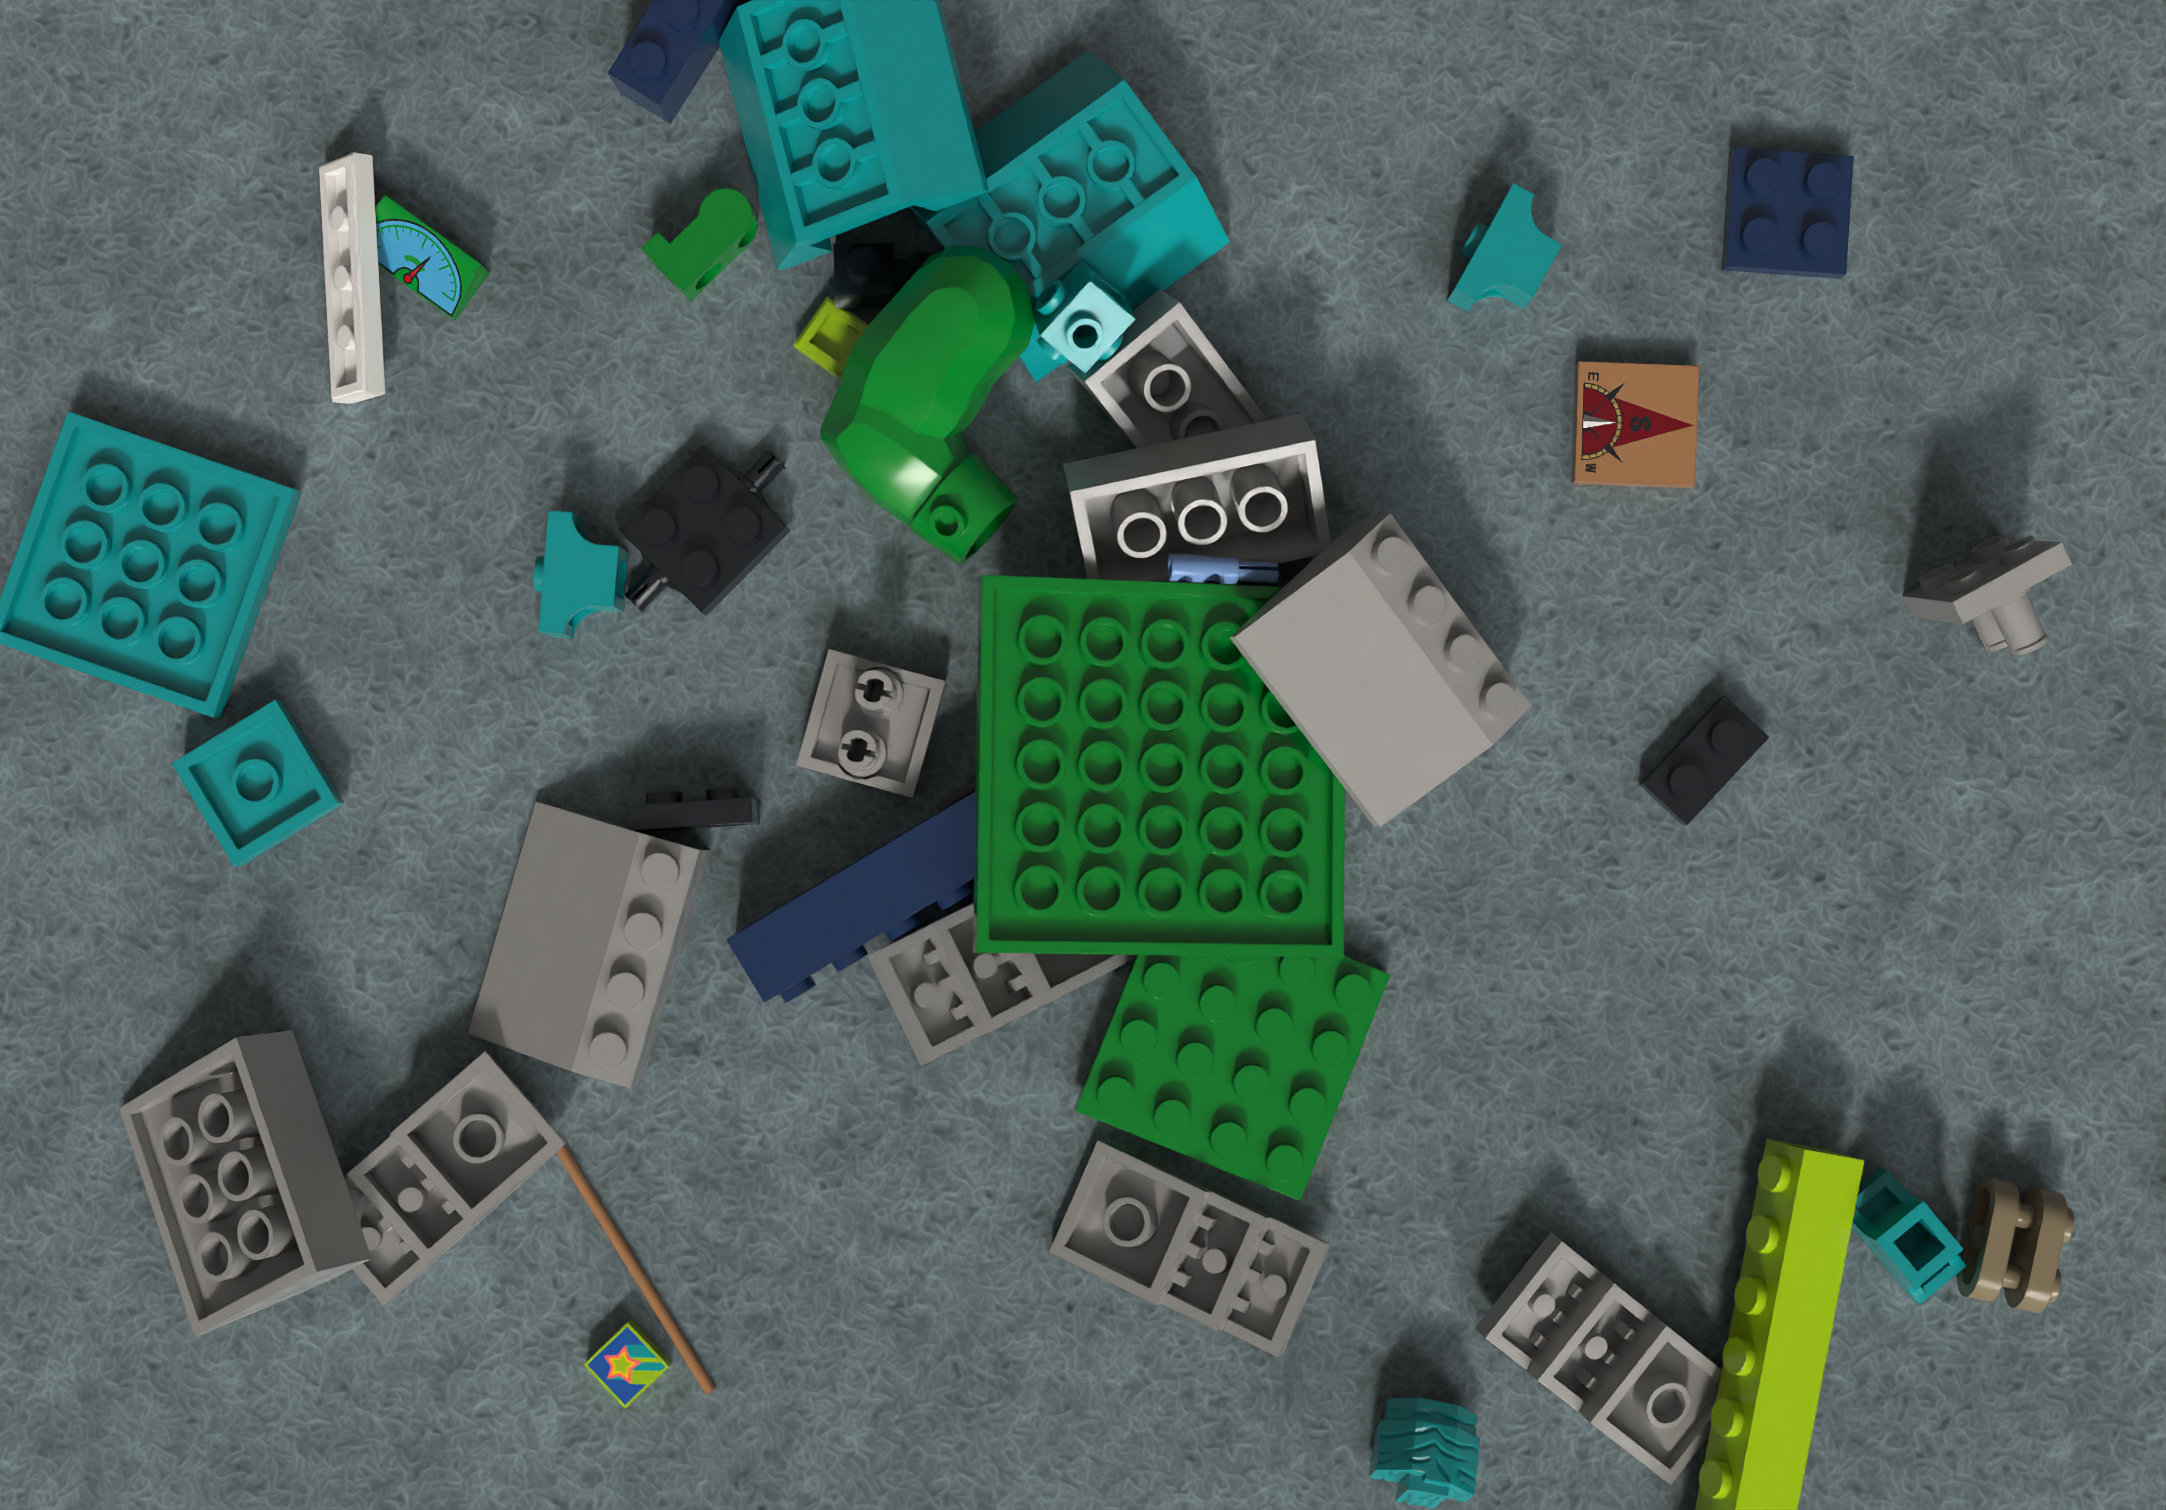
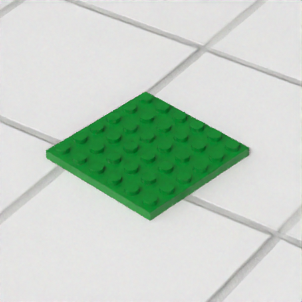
(1144, 780)

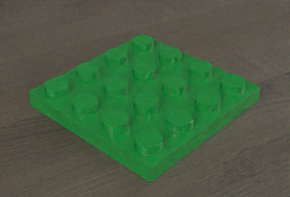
(1234, 1058)

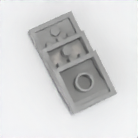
(954, 995)
(445, 1173)
(1189, 1248)
(1606, 1357)

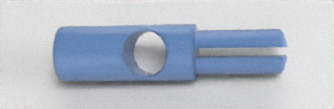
(1220, 570)

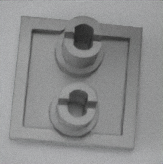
(1992, 591)
(871, 723)

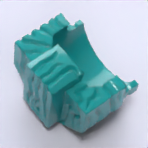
(1426, 1451)

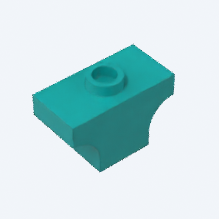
(1506, 256)
(576, 576)
(1905, 1236)

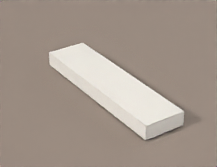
(352, 278)

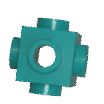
(1081, 318)

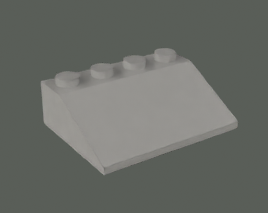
(1381, 668)
(588, 944)
(244, 1180)

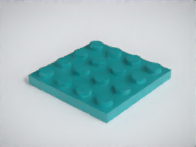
(144, 565)

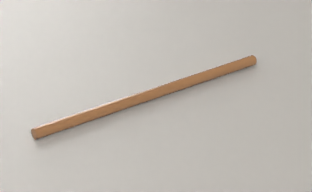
(635, 1270)

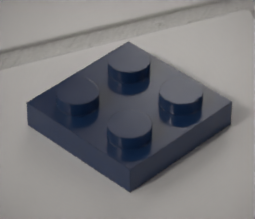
(1787, 213)

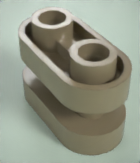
(2042, 1228)

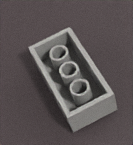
(1210, 494)

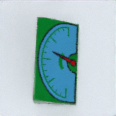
(425, 259)

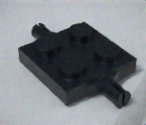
(704, 530)

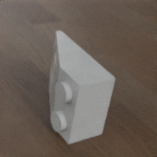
(1166, 380)

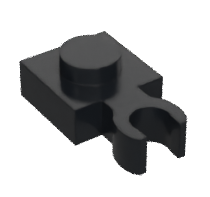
(869, 274)

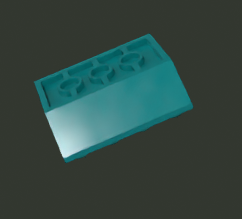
(848, 115)
(1086, 179)

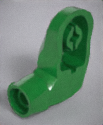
(919, 385)

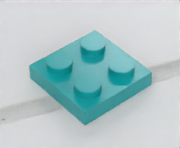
(258, 783)

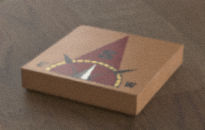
(1635, 424)

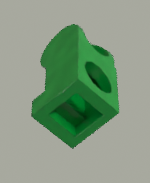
(707, 244)

